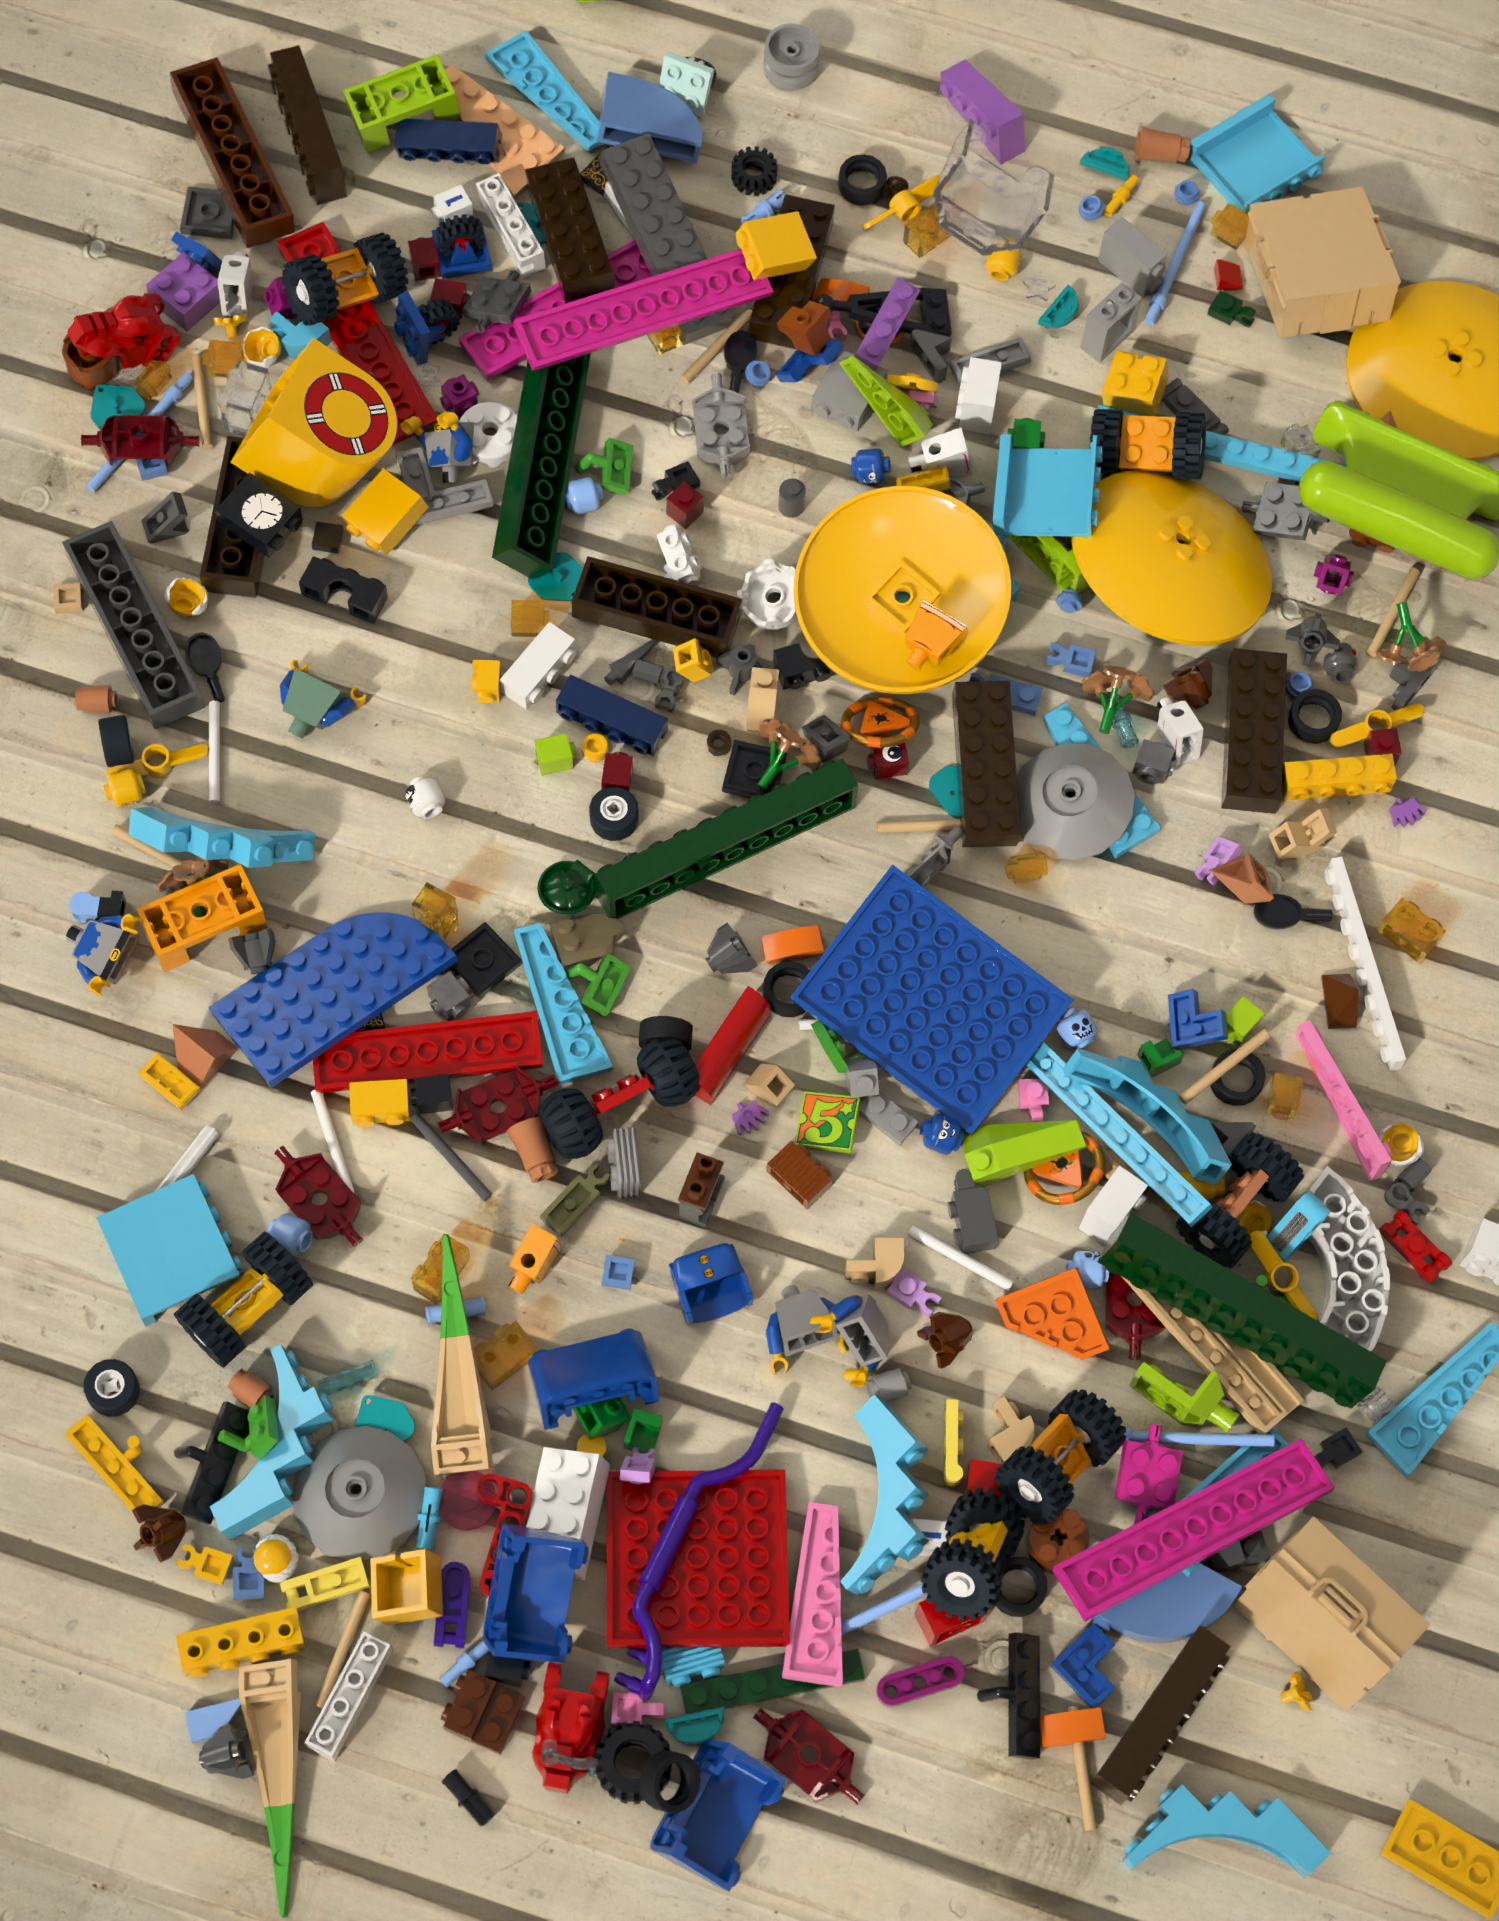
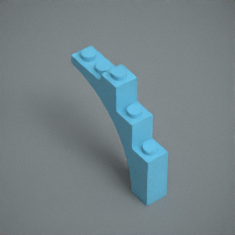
(214, 841)
(1158, 1106)
(265, 1488)
(899, 1495)
(1273, 1830)

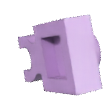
(1219, 853)
(910, 1290)
(639, 1467)

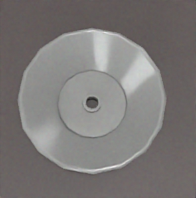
(1078, 824)
(376, 1518)

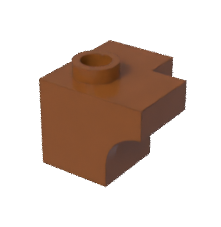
(807, 327)

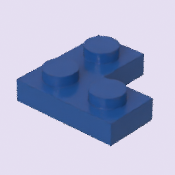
(197, 252)
(799, 362)
(1189, 1026)
(1078, 1667)

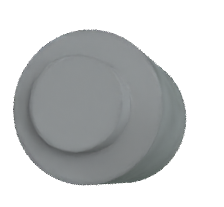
(889, 1385)

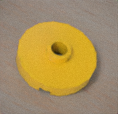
(912, 382)

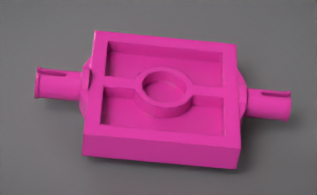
(1148, 1474)

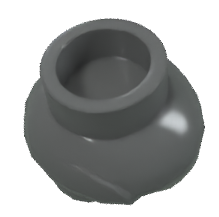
(1341, 663)

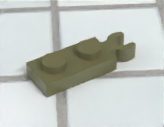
(574, 1201)

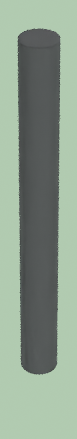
(451, 1157)

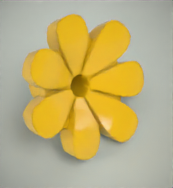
(230, 324)
(1297, 1692)

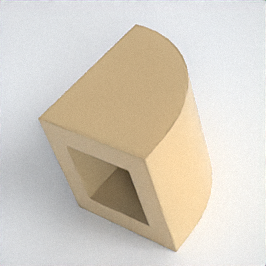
(769, 1083)

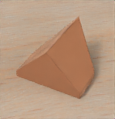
(1245, 879)
(201, 1052)

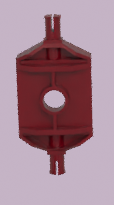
(161, 440)
(513, 1088)
(311, 1175)
(1129, 1321)
(818, 1779)

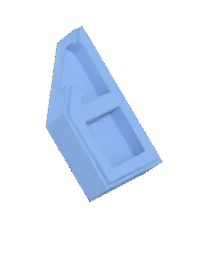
(206, 1720)

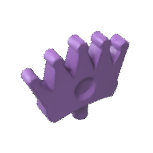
(1406, 811)
(749, 1115)

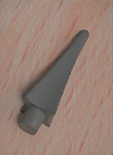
(623, 667)

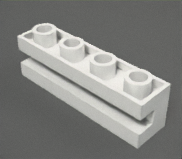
(511, 226)
(349, 1696)

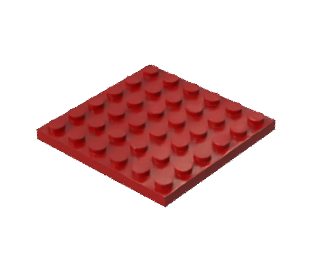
(726, 1575)

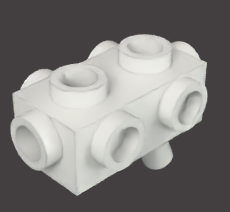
(677, 551)

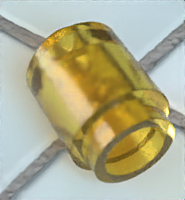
(153, 379)
(1026, 867)

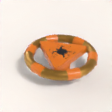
(880, 721)
(1068, 1172)

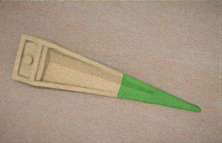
(460, 1415)
(272, 1719)

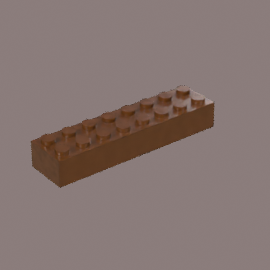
(232, 152)

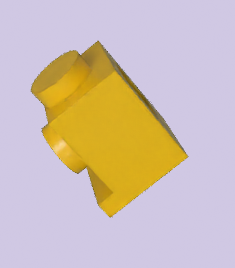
(698, 659)
(486, 680)

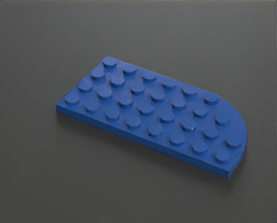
(329, 989)

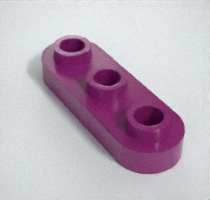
(932, 1674)

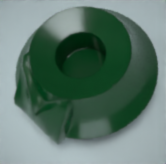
(567, 887)

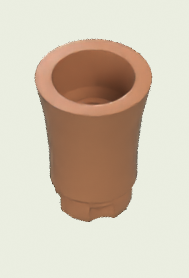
(1160, 146)
(534, 1148)

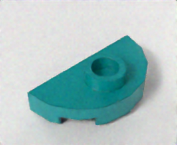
(1106, 161)
(1062, 310)
(696, 1727)

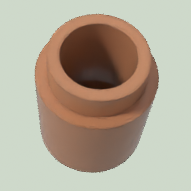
(95, 698)
(249, 1387)

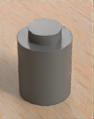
(791, 498)

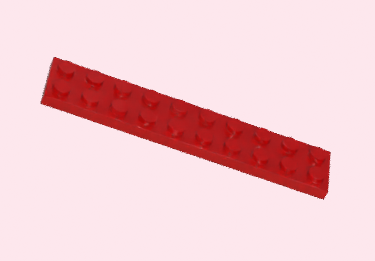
(363, 337)

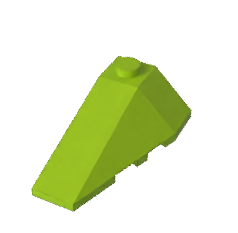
(895, 409)
(1012, 1148)

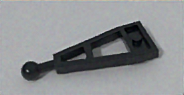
(932, 304)

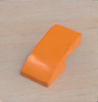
(839, 289)
(792, 943)
(1071, 1727)

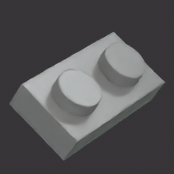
(887, 1117)

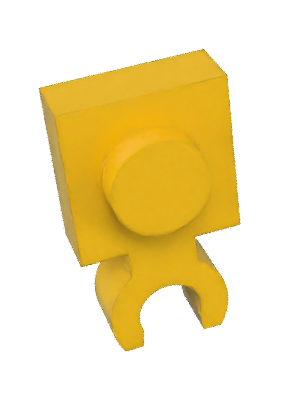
(210, 1565)

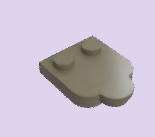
(585, 937)

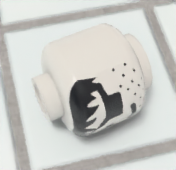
(425, 797)

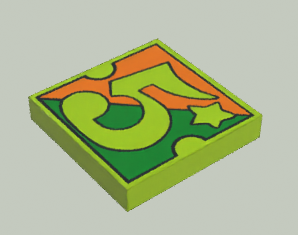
(828, 1122)

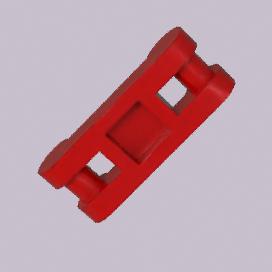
(1415, 1246)

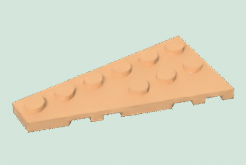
(522, 142)

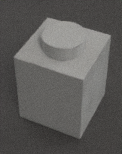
(861, 1077)

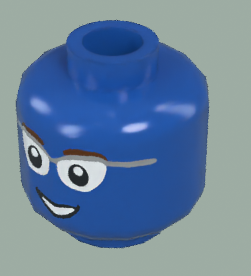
(870, 465)
(942, 1134)

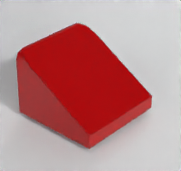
(1227, 275)

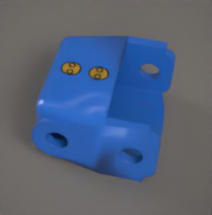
(710, 1283)

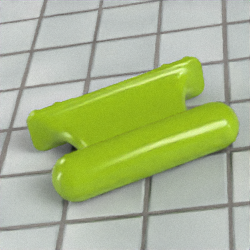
(1404, 492)

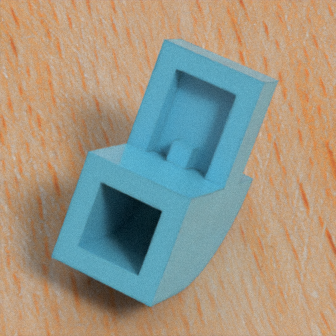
(297, 337)

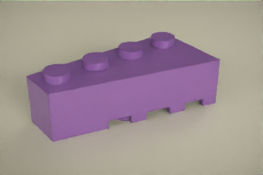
(983, 103)

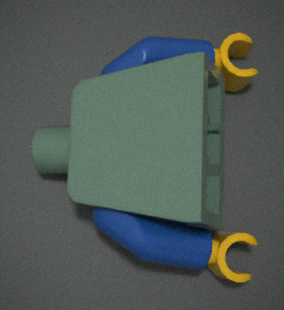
(314, 701)

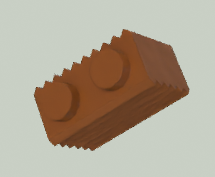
(800, 1174)

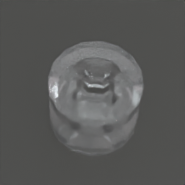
(1376, 1405)

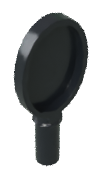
(738, 353)
(206, 659)
(1286, 912)

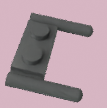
(1182, 399)

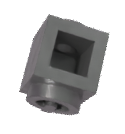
(1154, 762)
(450, 996)

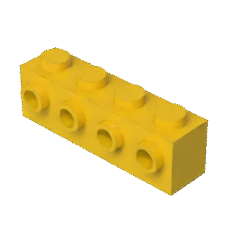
(1338, 777)
(240, 1642)

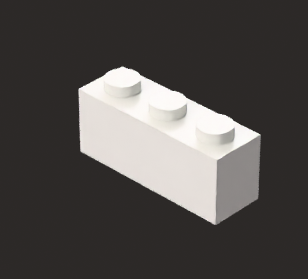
(538, 666)

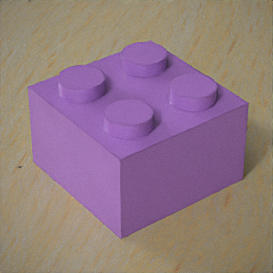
(186, 291)

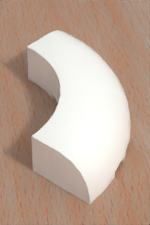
(1351, 1263)

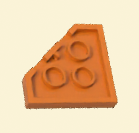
(1056, 1314)

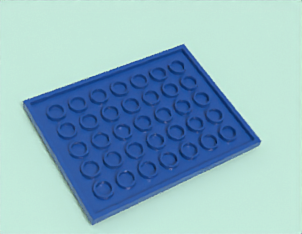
(931, 999)

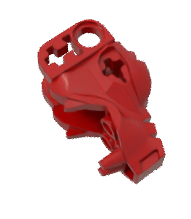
(127, 330)
(571, 1721)

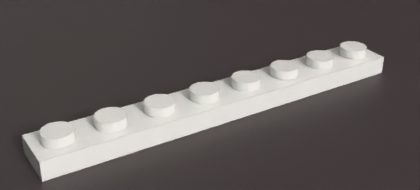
(1367, 972)

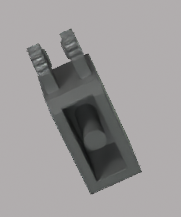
(972, 1215)

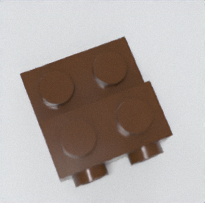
(482, 1711)

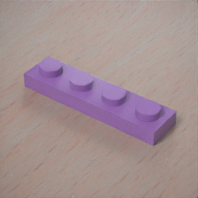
(886, 323)

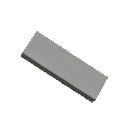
(1011, 354)

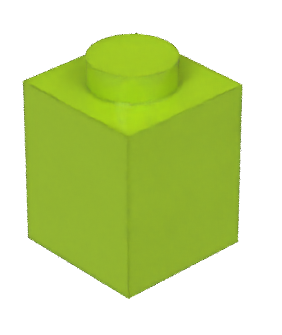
(555, 754)
(1242, 1020)

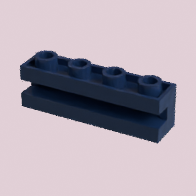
(448, 141)
(611, 715)

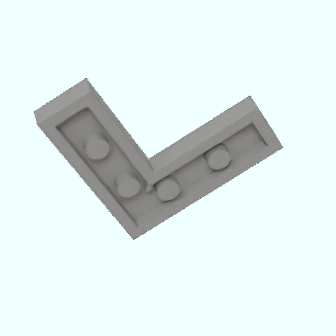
(444, 502)

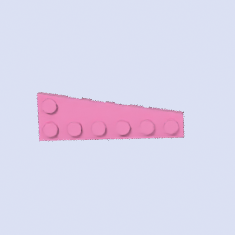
(1370, 1151)
(816, 1609)

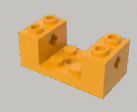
(174, 928)

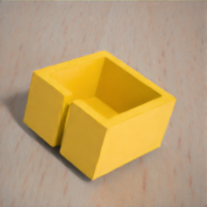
(1135, 383)
(406, 1591)

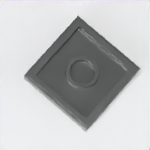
(206, 214)

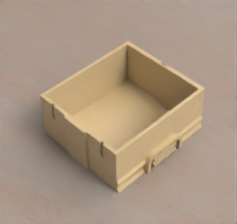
(1322, 262)
(1330, 1614)

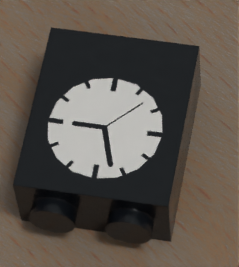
(259, 515)

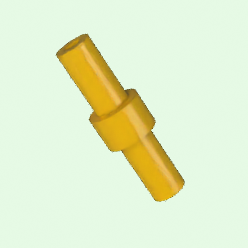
(1121, 195)

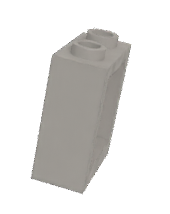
(1110, 324)

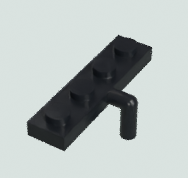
(214, 1463)
(1022, 1695)

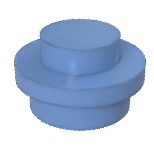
(1186, 192)
(1091, 208)
(757, 373)
(1069, 601)
(1298, 683)

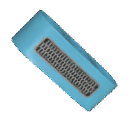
(1297, 1225)

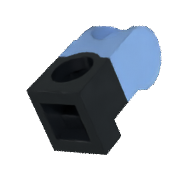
(88, 907)

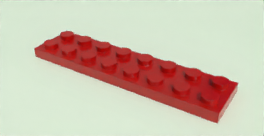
(432, 1049)

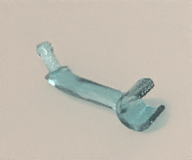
(551, 1756)

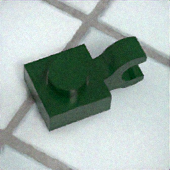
(1229, 308)

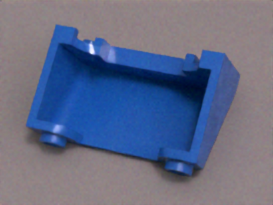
(591, 1374)
(532, 1594)
(715, 1826)

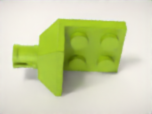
(1176, 1402)

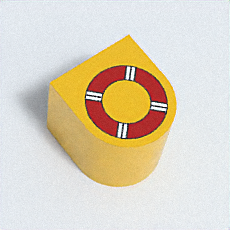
(318, 429)

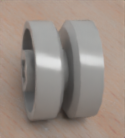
(791, 56)

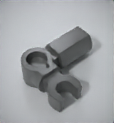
(655, 673)
(1399, 1194)

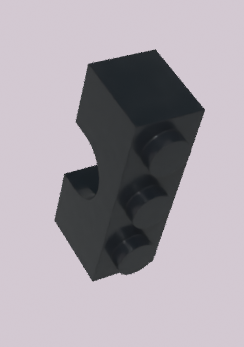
(325, 578)
(797, 668)

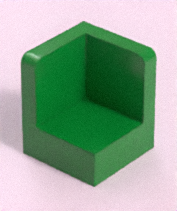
(1159, 1057)
(643, 1431)

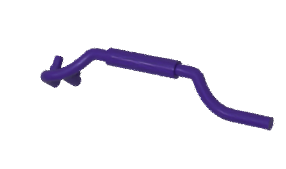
(667, 1547)

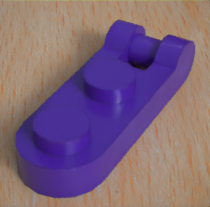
(455, 1605)

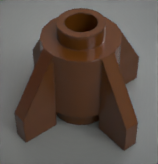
(1192, 685)
(947, 1336)
(161, 1530)

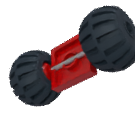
(573, 1120)

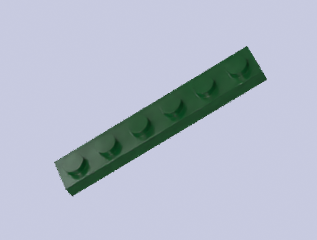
(758, 1686)

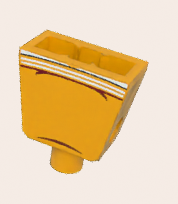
(932, 635)
(536, 1246)

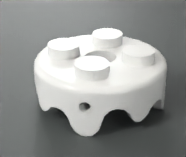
(495, 448)
(759, 585)

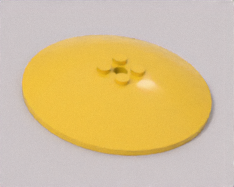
(1407, 367)
(889, 545)
(1172, 590)

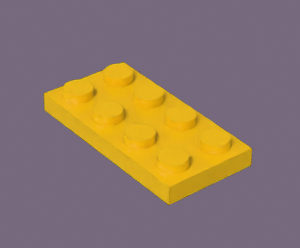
(1445, 1858)

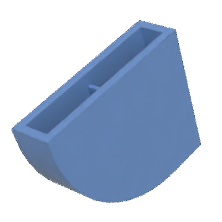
(641, 107)
(1172, 1607)

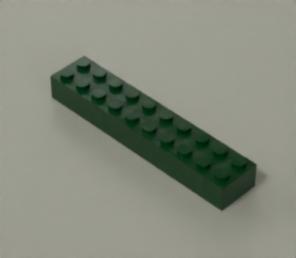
(540, 467)
(726, 839)
(1241, 1311)

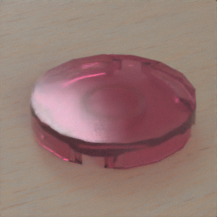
(460, 1502)

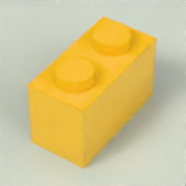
(379, 1102)

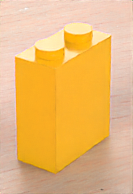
(775, 245)
(384, 512)

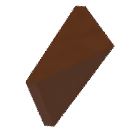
(1340, 1000)

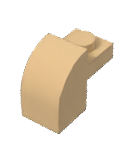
(761, 697)
(1304, 837)
(883, 1269)
(1015, 1432)

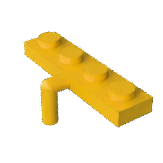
(112, 1464)

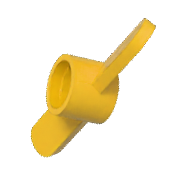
(907, 203)
(1387, 720)
(172, 758)
(1272, 1261)

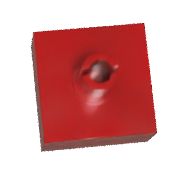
(938, 1627)

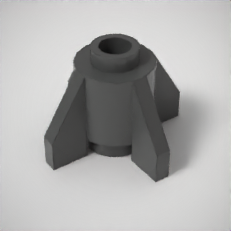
(1312, 636)
(739, 664)
(254, 950)
(728, 952)
(227, 1753)

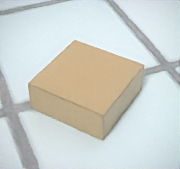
(67, 598)

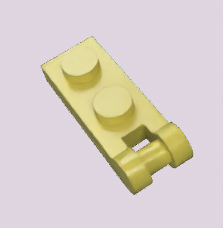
(952, 1444)
(326, 1584)

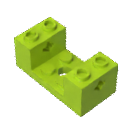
(374, 107)
(1053, 560)

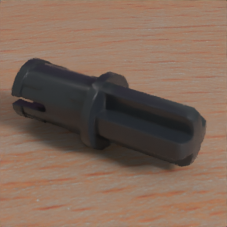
(468, 1798)

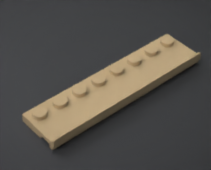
(1247, 1381)

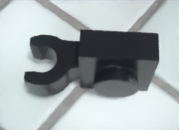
(673, 478)
(1338, 1449)

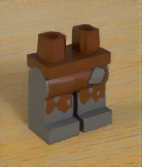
(701, 1190)

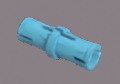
(426, 1538)

